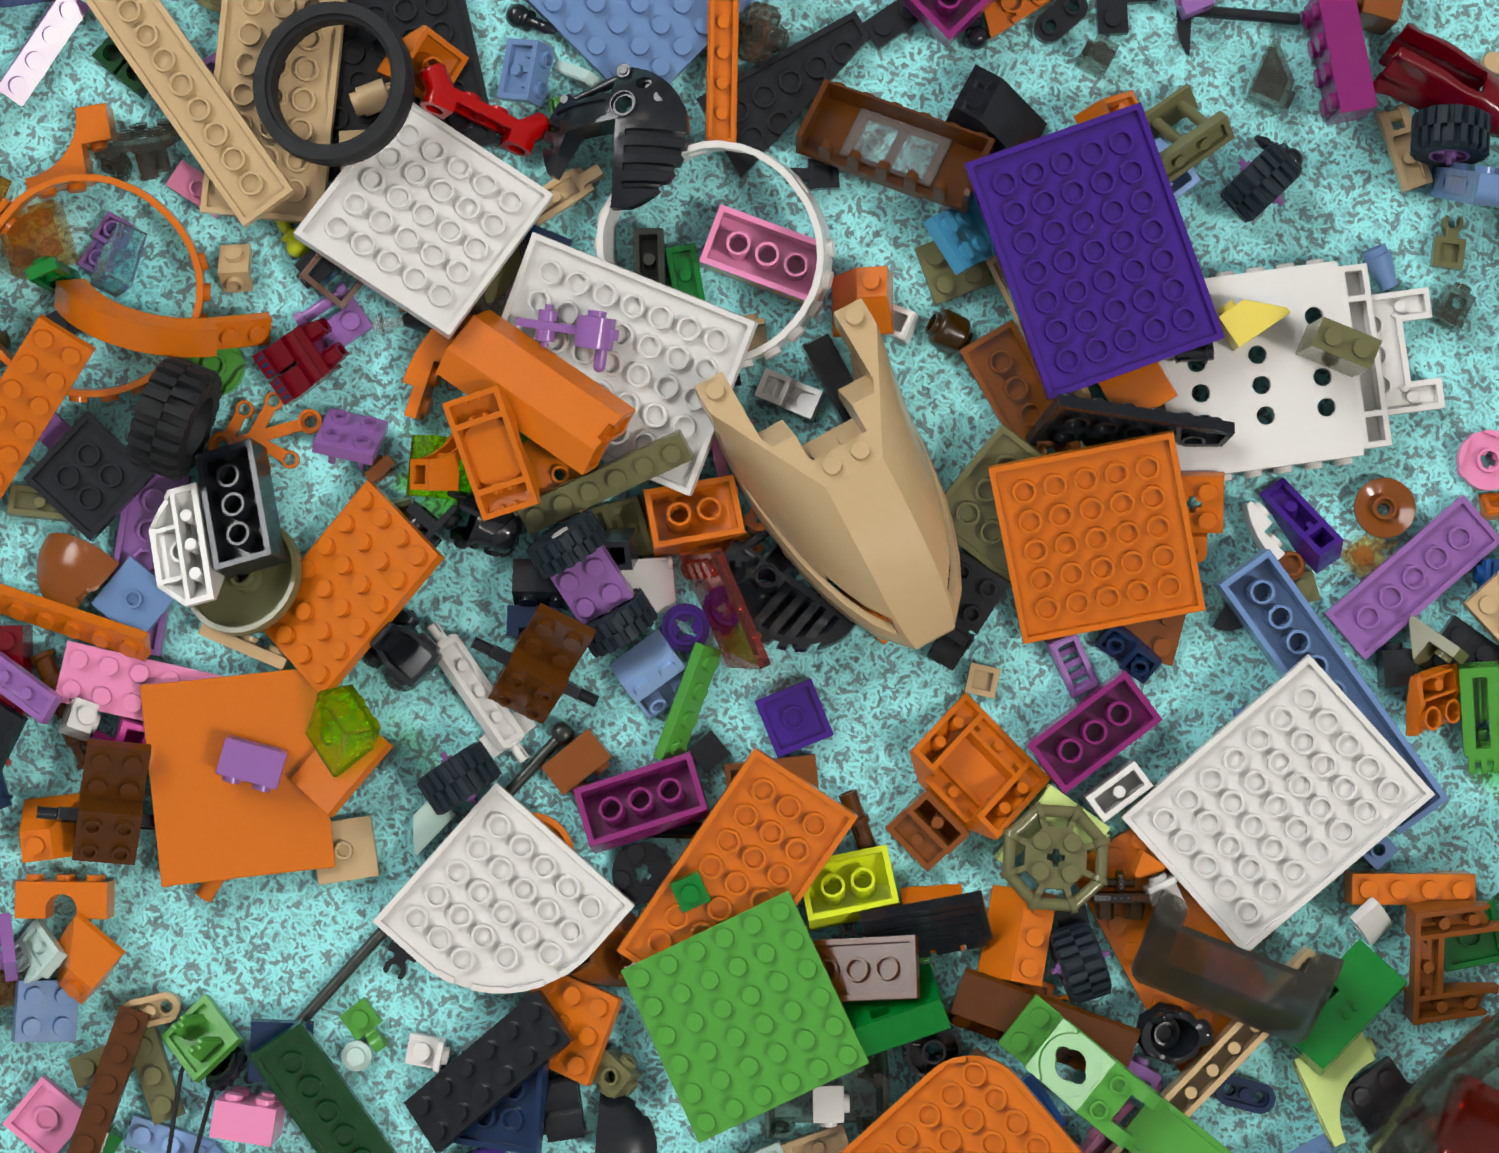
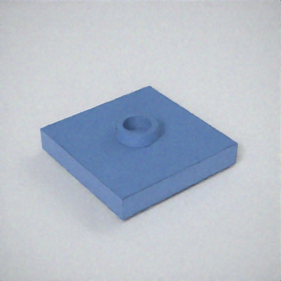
(133, 597)

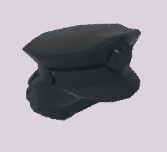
(1172, 1033)

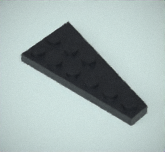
(786, 84)
(1102, 422)

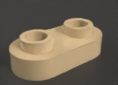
(153, 1005)

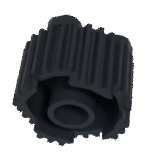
(918, 1058)

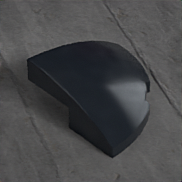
(623, 1127)

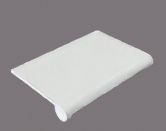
(656, 580)

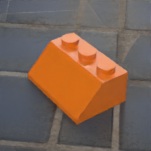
(1018, 940)

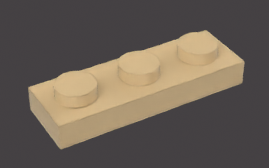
(248, 646)

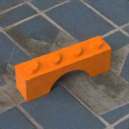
(1404, 888)

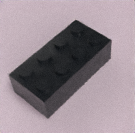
(240, 508)

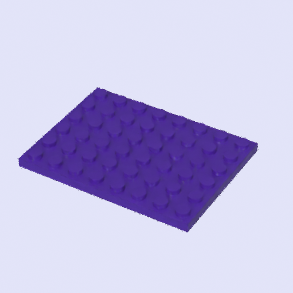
(1094, 251)

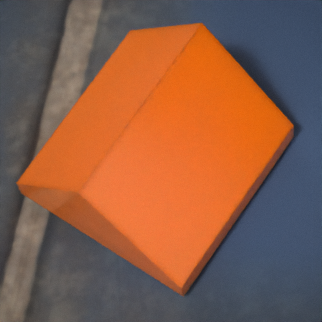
(1489, 506)
(1145, 865)

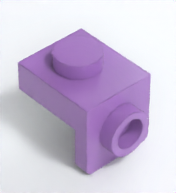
(1141, 1067)

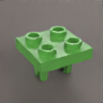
(202, 1038)

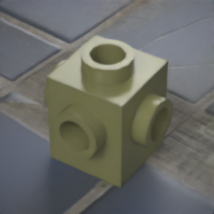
(617, 1074)

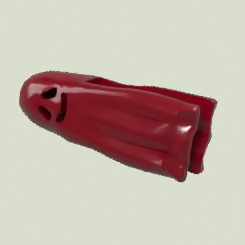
(1433, 71)

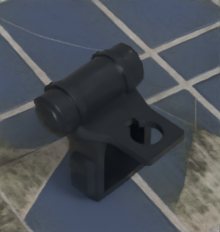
(404, 651)

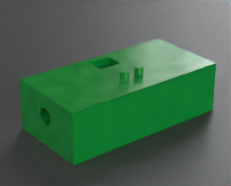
(1357, 999)
(898, 1022)

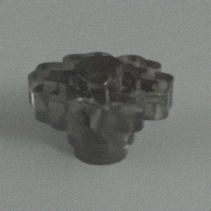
(761, 33)

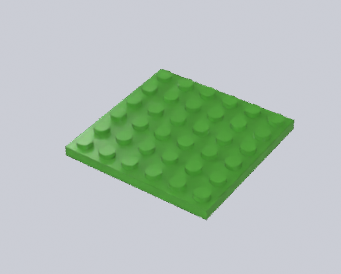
(744, 1016)

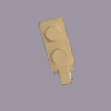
(569, 190)

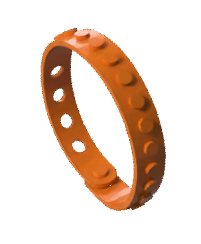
(10, 210)

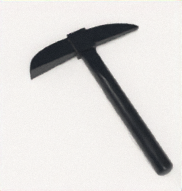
(1239, 14)

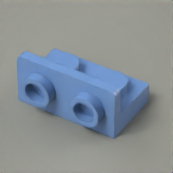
(525, 71)

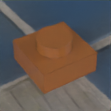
(381, 468)

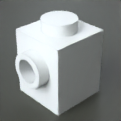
(830, 1104)

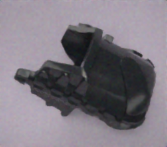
(495, 535)

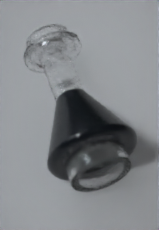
(383, 324)

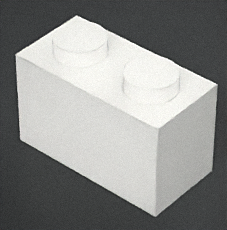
(1117, 790)

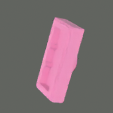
(187, 182)

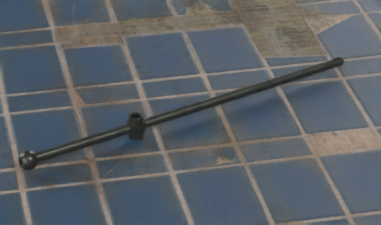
(561, 735)

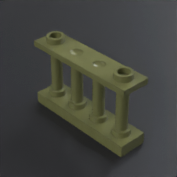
(1198, 143)

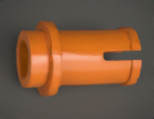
(209, 889)

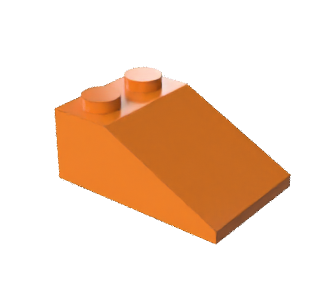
(691, 522)

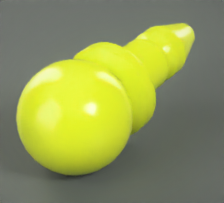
(293, 246)

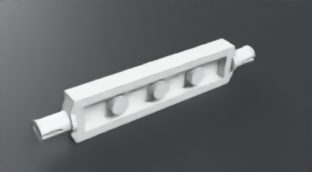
(474, 690)

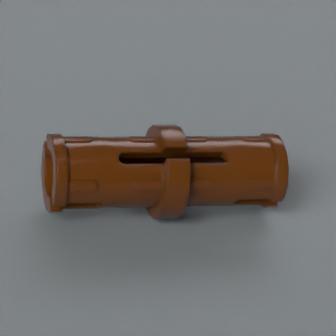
(860, 828)

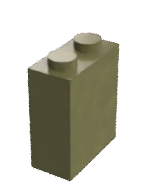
(1338, 347)

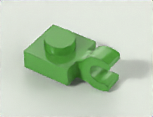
(363, 1021)

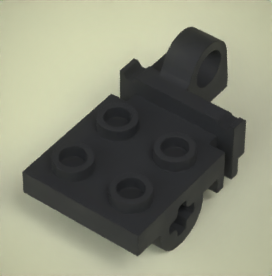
(979, 596)

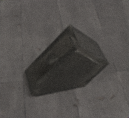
(1272, 81)

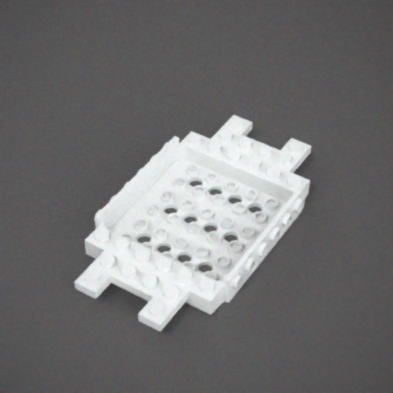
(1298, 430)

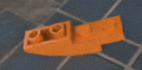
(422, 371)

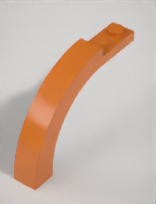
(152, 333)

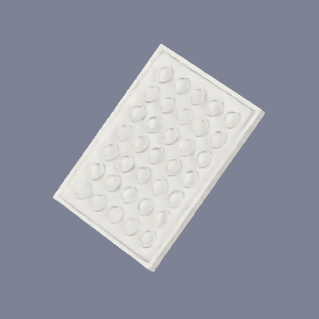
(662, 347)
(1277, 804)

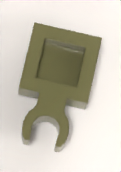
(1448, 250)

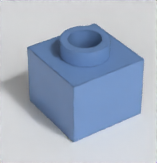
(1377, 861)

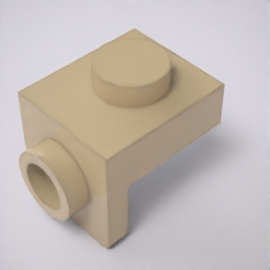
(235, 267)

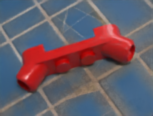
(443, 99)

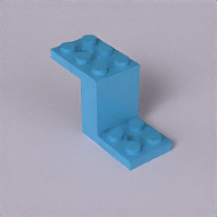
(961, 237)

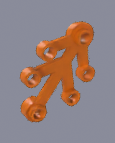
(262, 434)

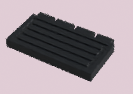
(939, 923)

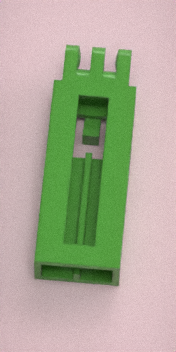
(1480, 703)

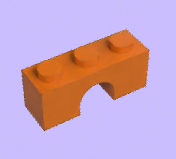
(92, 896)

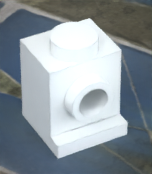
(80, 719)

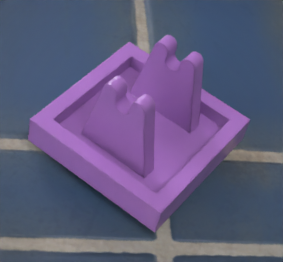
(350, 437)

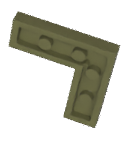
(152, 1070)

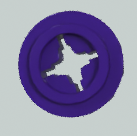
(684, 612)

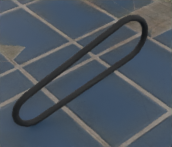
(174, 1114)

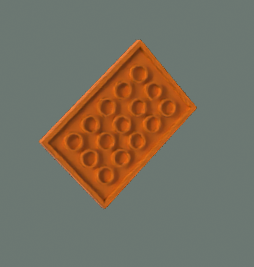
(353, 587)

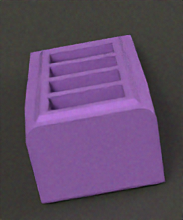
(1062, 667)

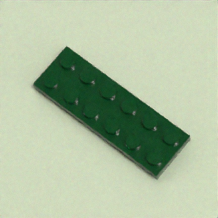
(317, 1094)

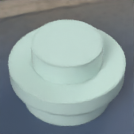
(356, 1055)

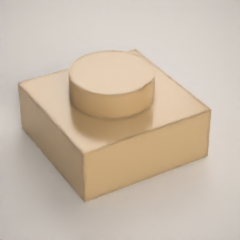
(982, 680)

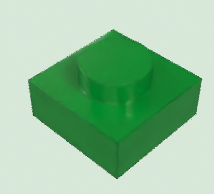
(690, 891)

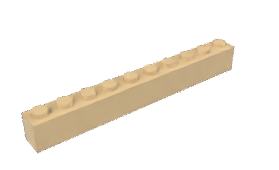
(1216, 1061)

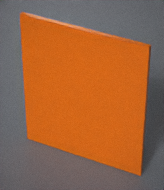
(221, 827)

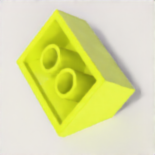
(851, 885)

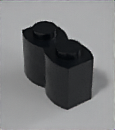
(563, 1110)

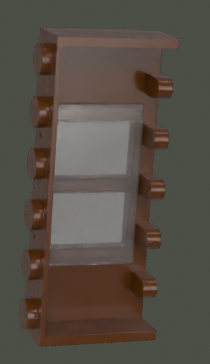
(891, 145)

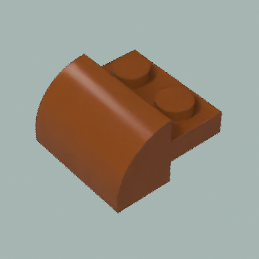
(927, 829)

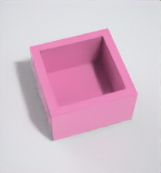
(247, 1117)

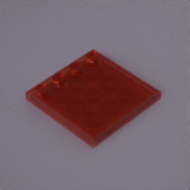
(724, 608)

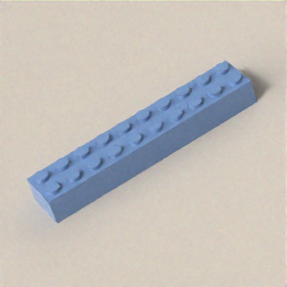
(1290, 629)

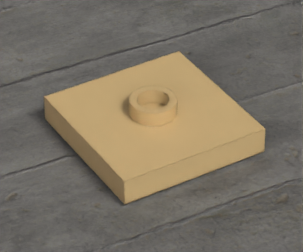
(353, 850)

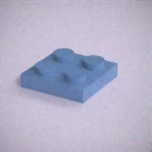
(43, 1012)

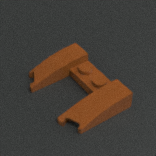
(1428, 925)

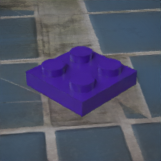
(794, 717)

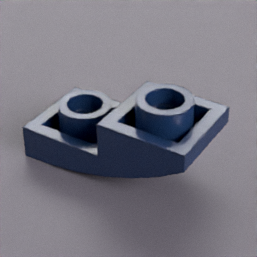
(1130, 651)

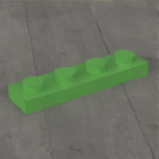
(688, 701)

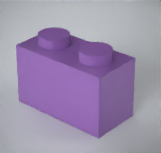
(251, 763)

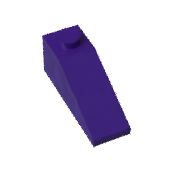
(1302, 525)

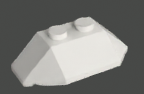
(183, 548)

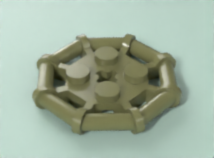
(1068, 870)

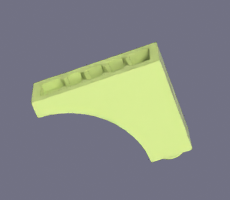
(1052, 796)
(1327, 1090)

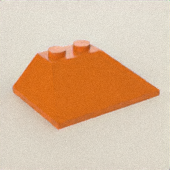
(976, 769)

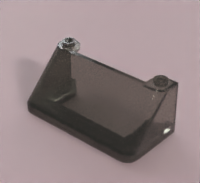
(1231, 978)

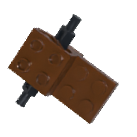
(540, 664)
(108, 803)

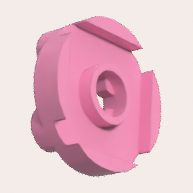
(1469, 464)

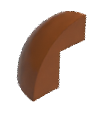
(71, 568)
(605, 963)

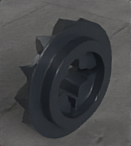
(227, 1070)

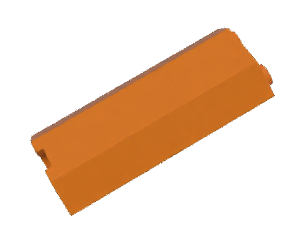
(548, 395)

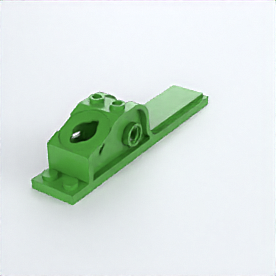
(1108, 1084)

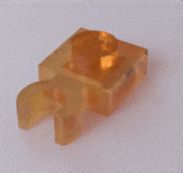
(1366, 554)

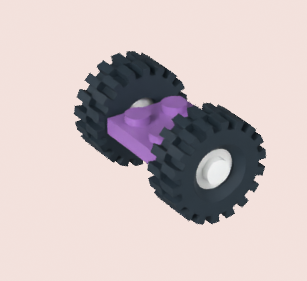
(592, 582)

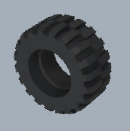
(174, 418)

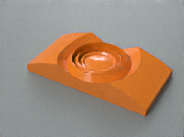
(492, 452)

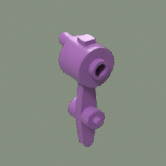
(590, 331)

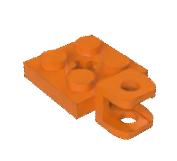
(1208, 516)

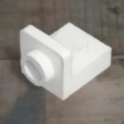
(1161, 882)
(427, 1051)

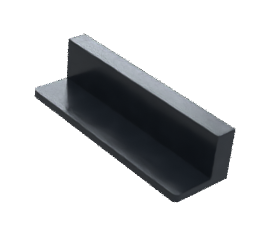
(829, 371)

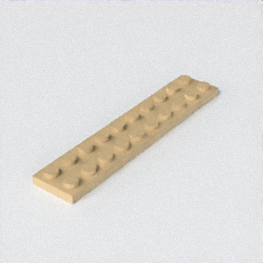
(195, 105)

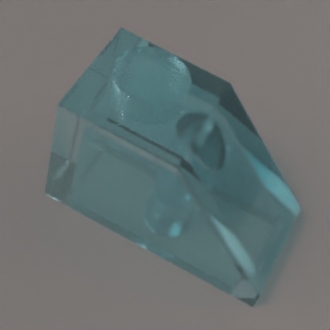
(118, 260)

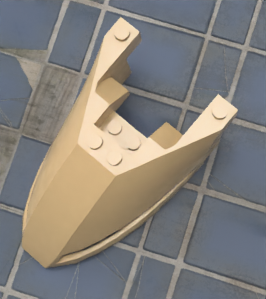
(855, 499)

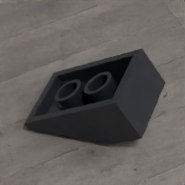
(996, 109)

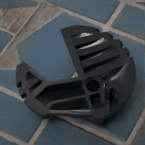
(645, 137)
(787, 607)

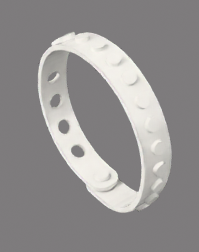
(825, 246)

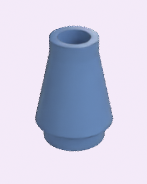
(1381, 266)

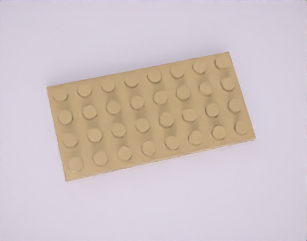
(304, 91)

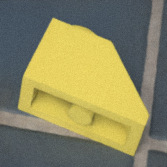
(1247, 320)

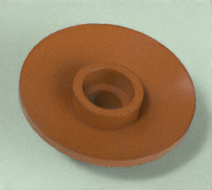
(1395, 497)

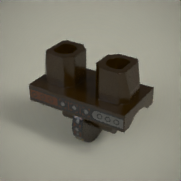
(1133, 900)

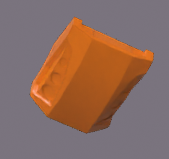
(1433, 699)

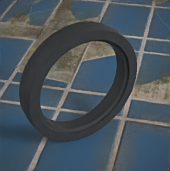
(282, 43)

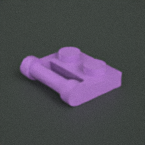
(345, 325)

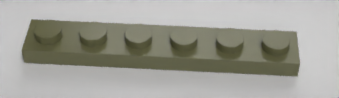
(607, 481)

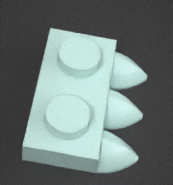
(38, 952)

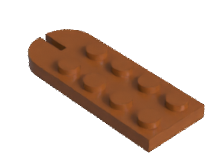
(1010, 381)

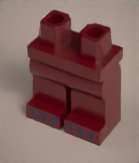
(311, 354)

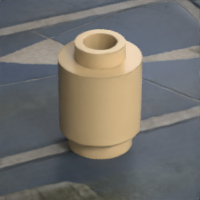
(370, 97)

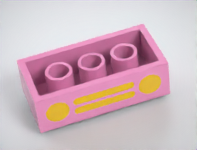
(760, 254)

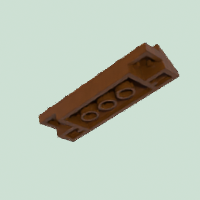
(992, 1005)

